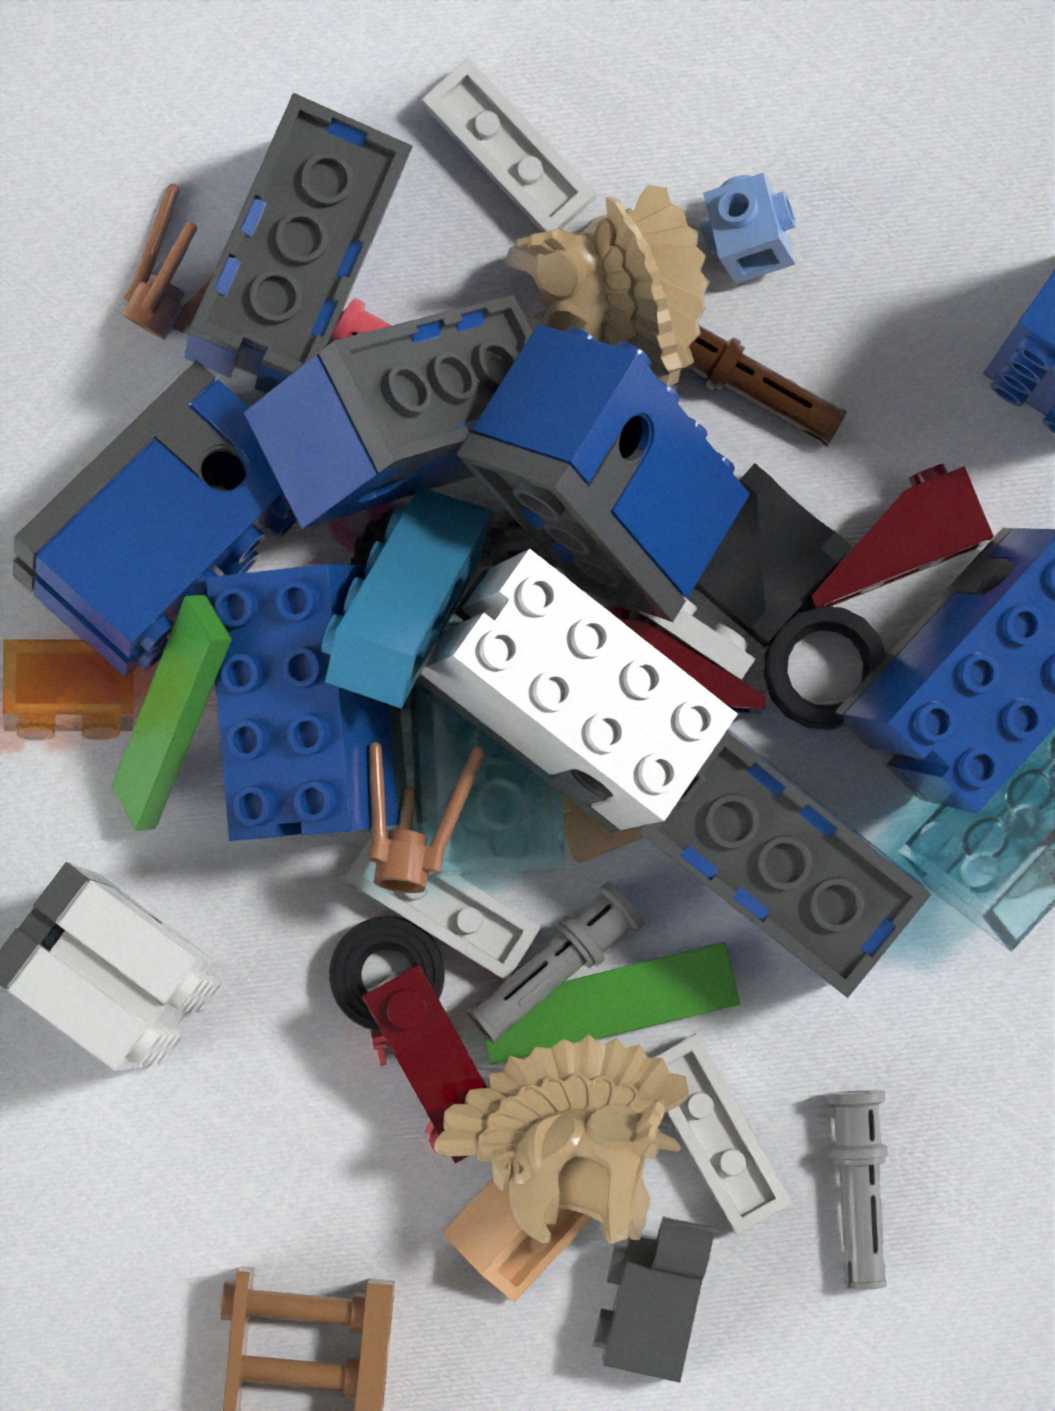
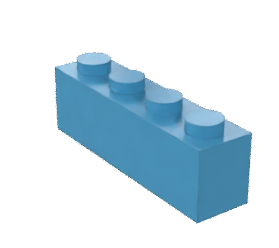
(405, 596)

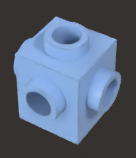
(748, 227)

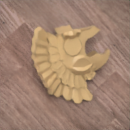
(623, 279)
(570, 1132)

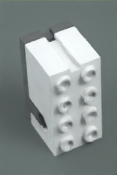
(575, 694)
(106, 970)

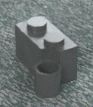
(654, 1299)

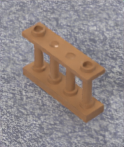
(365, 1313)

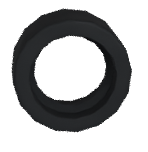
(808, 622)

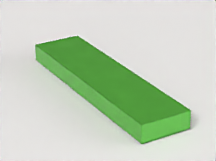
(171, 711)
(624, 1001)

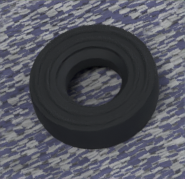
(364, 940)

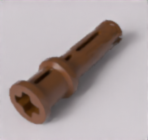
(725, 365)

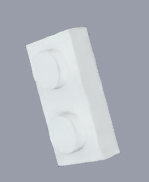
(719, 646)

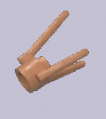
(153, 299)
(402, 855)

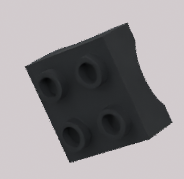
(769, 559)

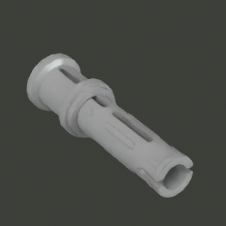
(578, 944)
(859, 1159)

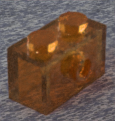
(64, 688)

